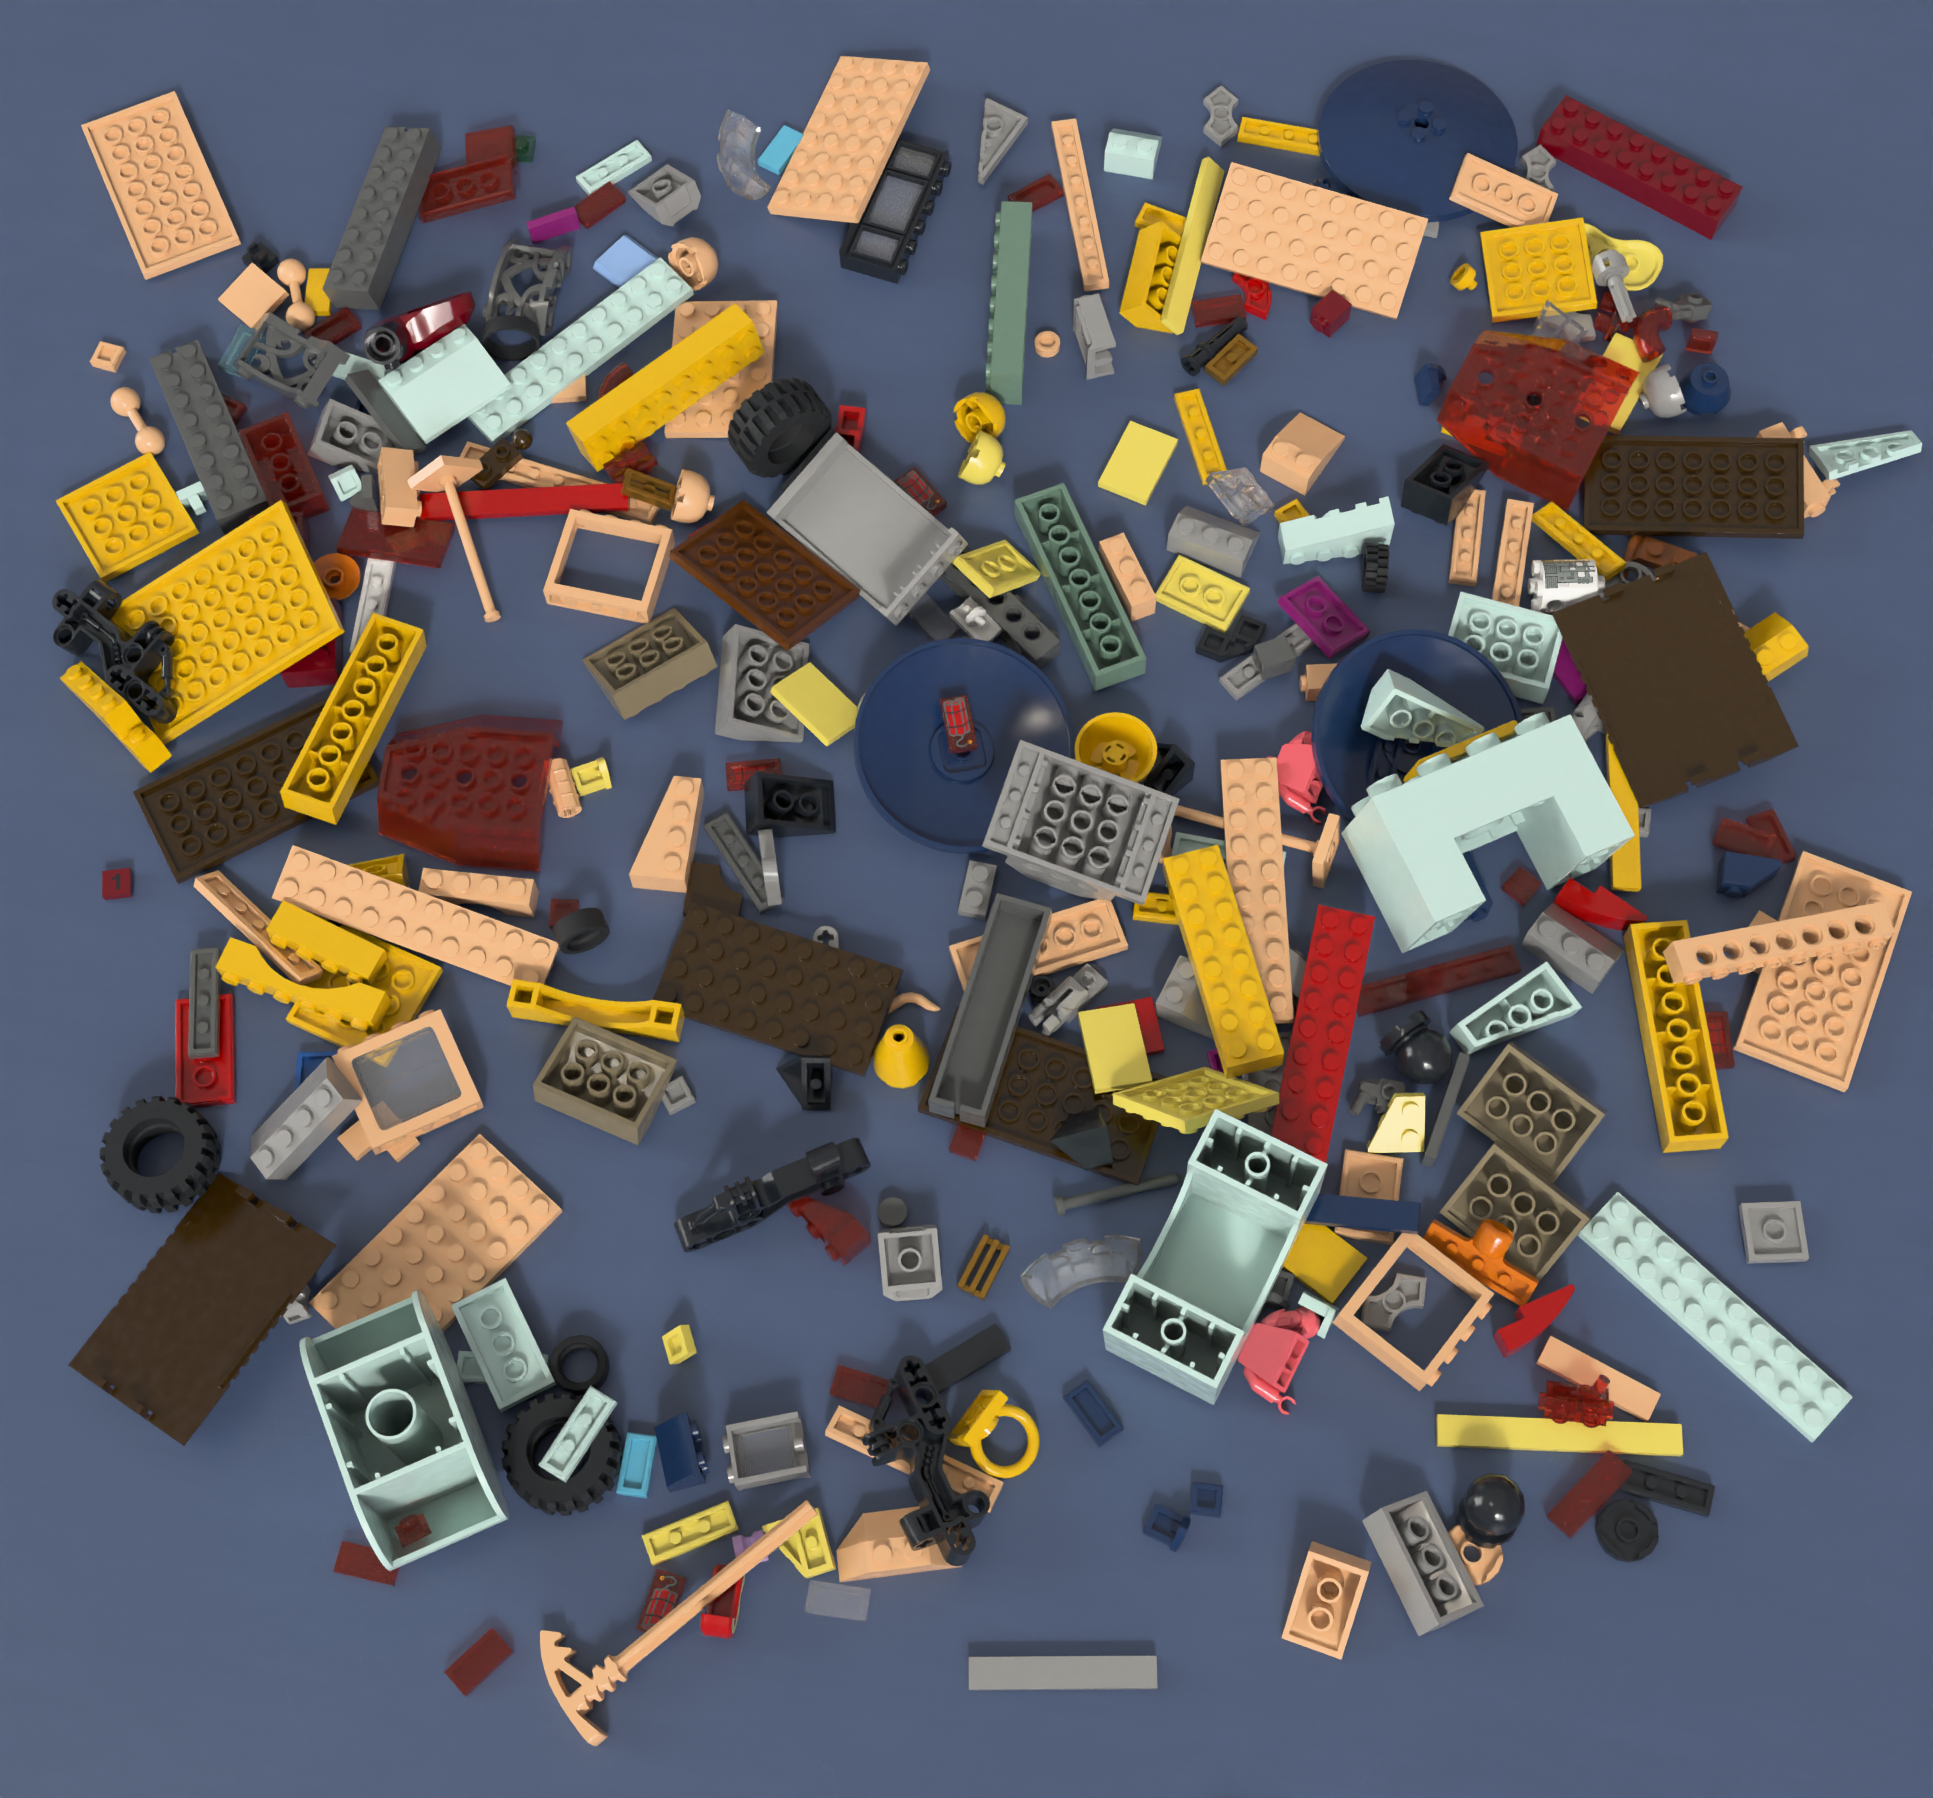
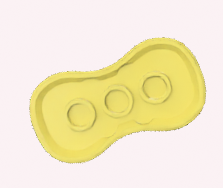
(1642, 257)

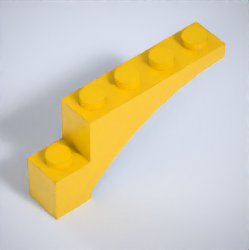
(116, 716)

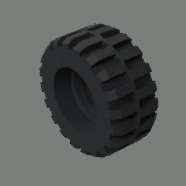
(778, 427)
(140, 1126)
(557, 1495)

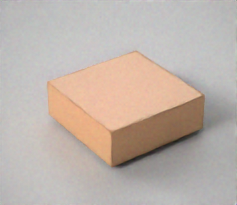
(108, 356)

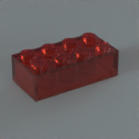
(283, 465)

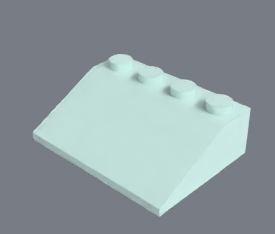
(445, 383)
(1513, 639)

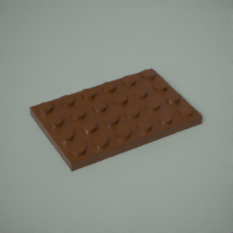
(765, 574)

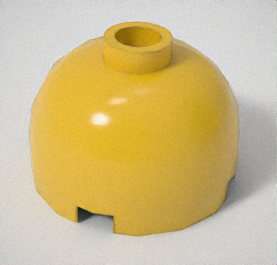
(979, 413)

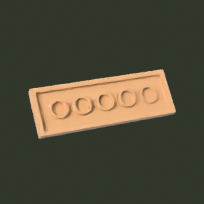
(1072, 939)

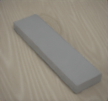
(1246, 676)

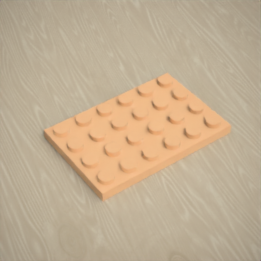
(713, 412)

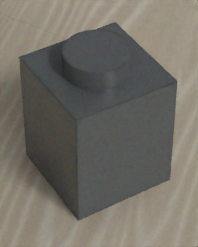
(1274, 657)

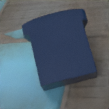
(1428, 384)
(1167, 1527)

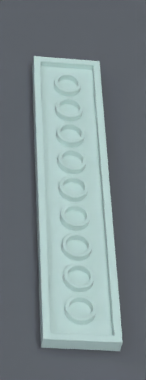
(582, 348)
(1715, 1317)

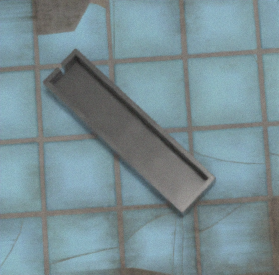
(382, 218)
(210, 435)
(990, 1010)

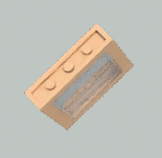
(408, 1080)

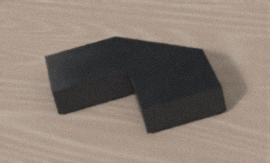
(1225, 647)

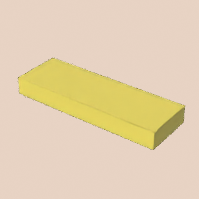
(690, 1533)

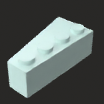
(1336, 533)
(1523, 1007)

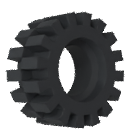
(1375, 567)

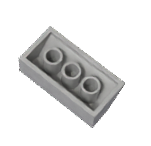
(303, 1121)
(1422, 1563)

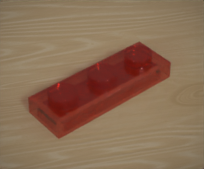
(1589, 1494)

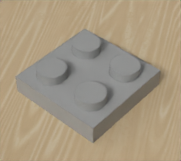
(1773, 1232)

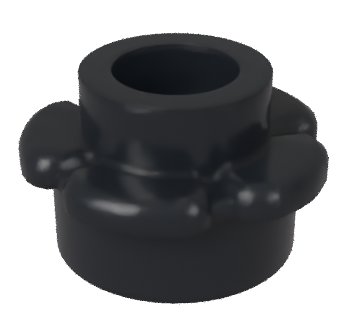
(1044, 982)

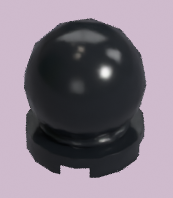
(1419, 1052)
(1491, 1510)

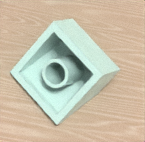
(1132, 153)

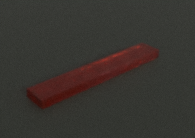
(1437, 980)

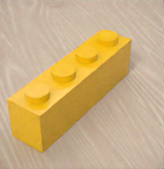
(326, 943)

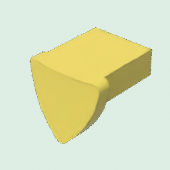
(591, 777)

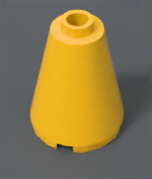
(901, 1057)

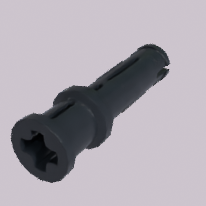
(1207, 350)

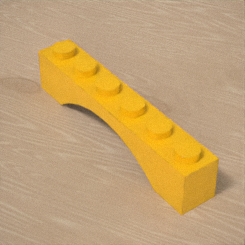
(355, 1003)
(642, 1019)

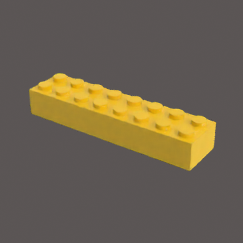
(666, 387)
(353, 719)
(1222, 962)
(1674, 1043)

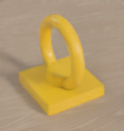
(981, 1420)

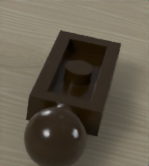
(502, 458)

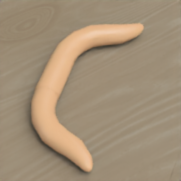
(912, 997)

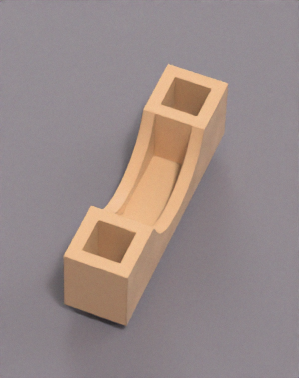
(507, 894)

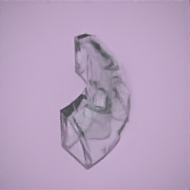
(737, 156)
(1080, 1265)

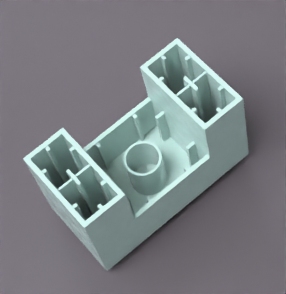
(1532, 783)

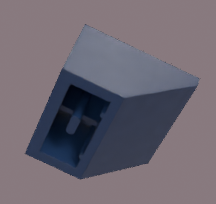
(679, 1453)

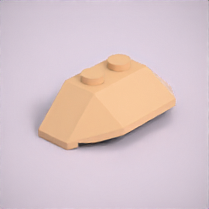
(880, 1549)

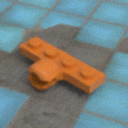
(1485, 1257)

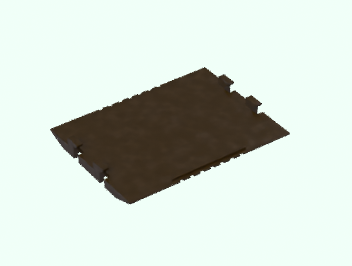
(1674, 680)
(201, 1307)

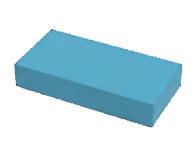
(780, 150)
(637, 1465)

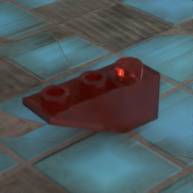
(835, 1227)

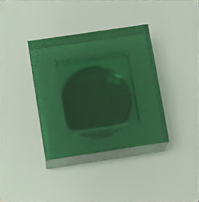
(525, 148)

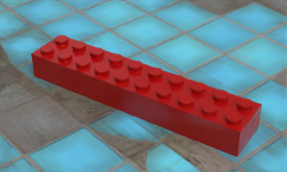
(1322, 1030)

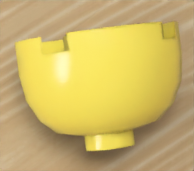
(983, 460)

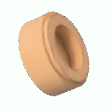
(1047, 344)

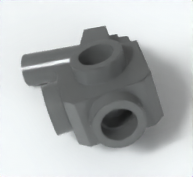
(1687, 307)
(1376, 1093)

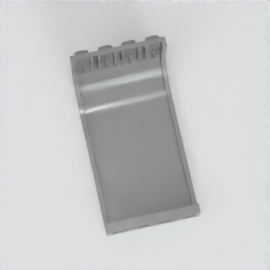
(867, 529)

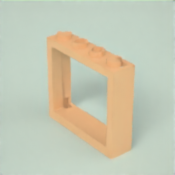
(604, 603)
(1381, 1348)

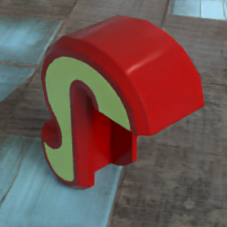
(723, 1612)

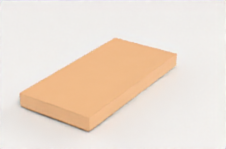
(1501, 194)

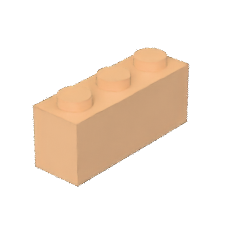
(397, 500)
(1127, 577)

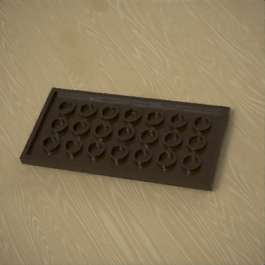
(1696, 487)
(231, 797)
(779, 988)
(1040, 1090)

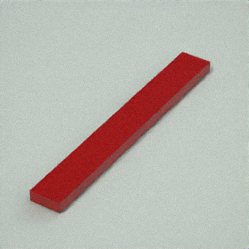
(527, 502)

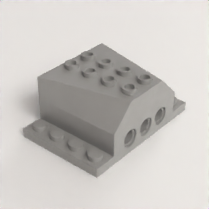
(1079, 826)

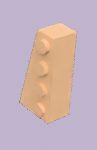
(671, 841)

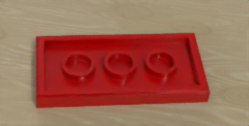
(211, 1079)

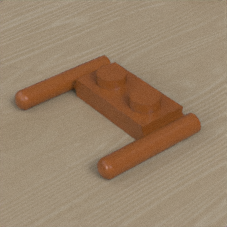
(1653, 552)

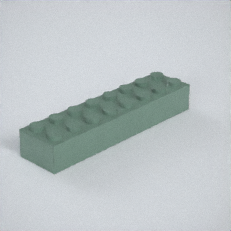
(1009, 302)
(1080, 587)

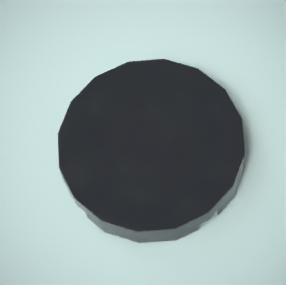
(1627, 1530)

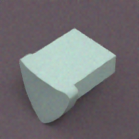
(1320, 1307)

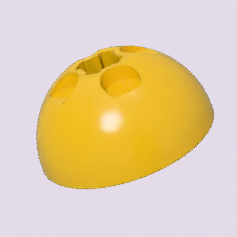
(1118, 739)

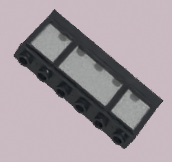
(896, 212)

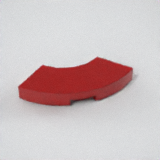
(1257, 295)

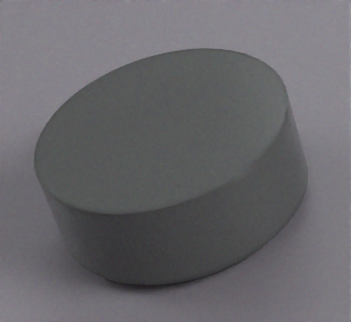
(892, 1212)

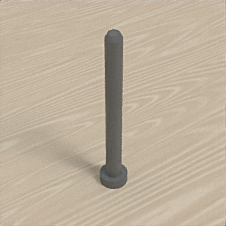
(1062, 1204)

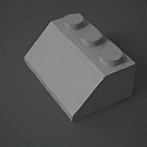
(1212, 541)
(1571, 947)

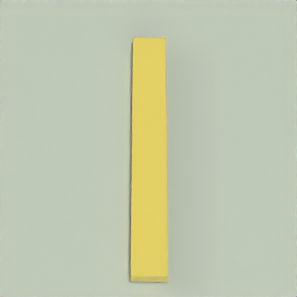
(1192, 246)
(1546, 1435)

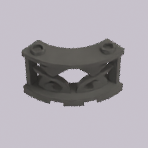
(516, 259)
(309, 384)

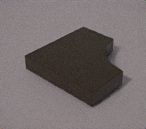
(708, 889)

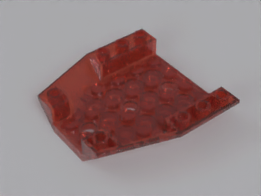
(1538, 444)
(477, 821)

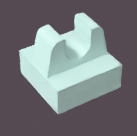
(345, 482)
(193, 497)

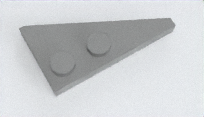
(999, 133)

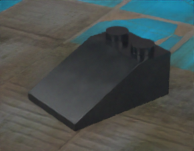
(1443, 484)
(789, 805)

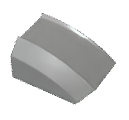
(667, 195)
(910, 1262)

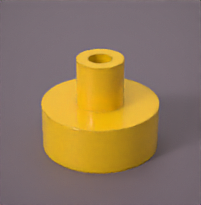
(1464, 277)

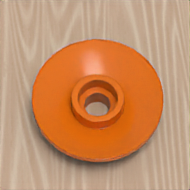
(338, 567)

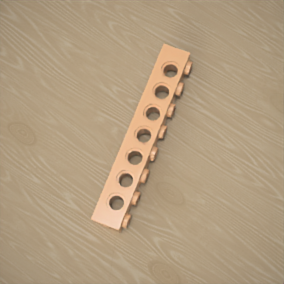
(1870, 919)

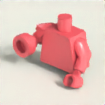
(1298, 776)
(1275, 1351)

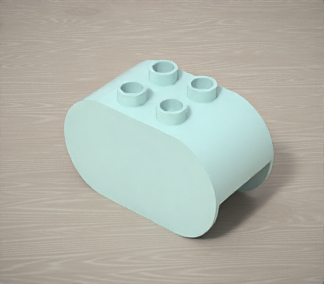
(403, 1429)

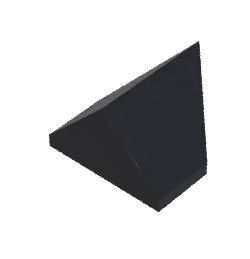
(1171, 770)
(809, 1080)
(1085, 1139)

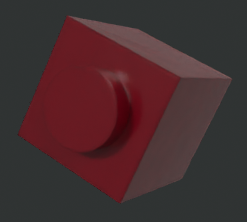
(1330, 313)

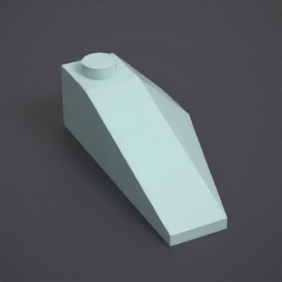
(1411, 712)

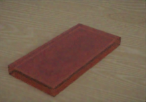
(468, 188)
(417, 545)

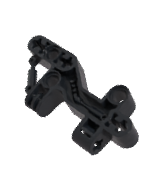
(121, 654)
(755, 1201)
(940, 1510)

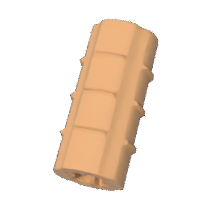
(563, 789)

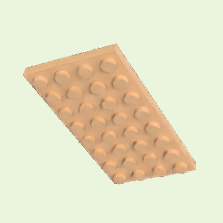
(849, 139)
(160, 185)
(1313, 240)
(1819, 1010)
(445, 1240)

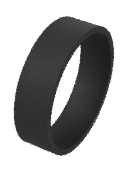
(510, 322)

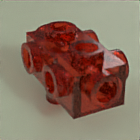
(1577, 1402)

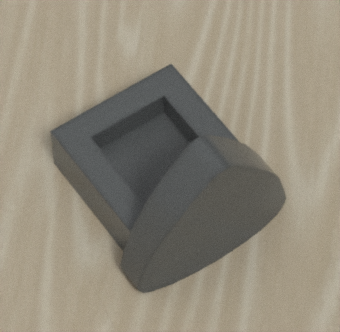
(368, 497)
(1280, 1292)

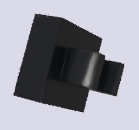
(260, 256)

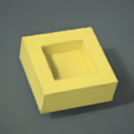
(679, 1344)

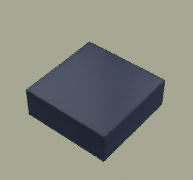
(1206, 1499)

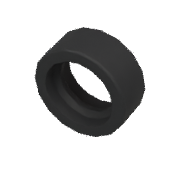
(581, 930)
(567, 1346)

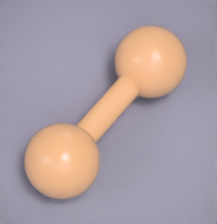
(293, 274)
(127, 403)

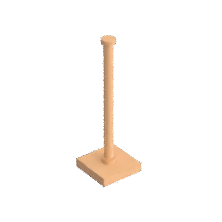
(446, 475)
(1323, 849)

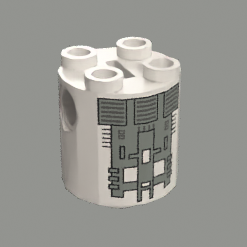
(1563, 583)

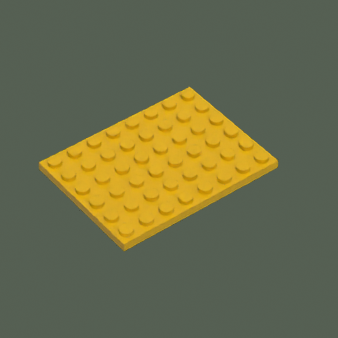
(234, 615)

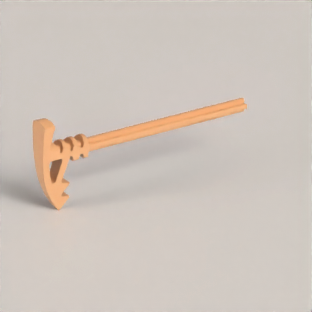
(617, 1667)

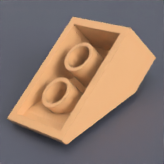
(1300, 453)
(1326, 1600)

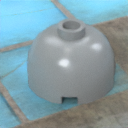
(1662, 393)

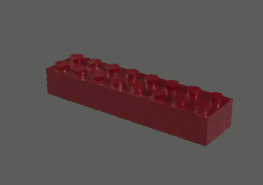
(1639, 167)

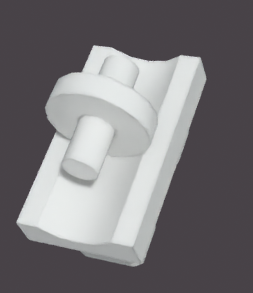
(975, 621)

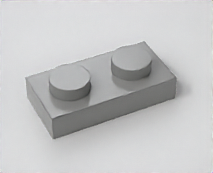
(977, 890)

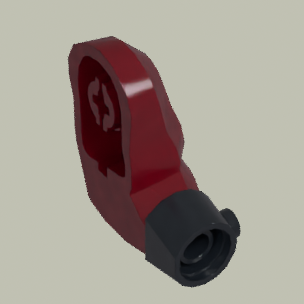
(407, 333)

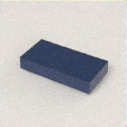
(1093, 1413)

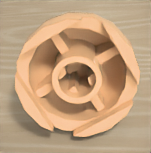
(694, 262)
(691, 497)

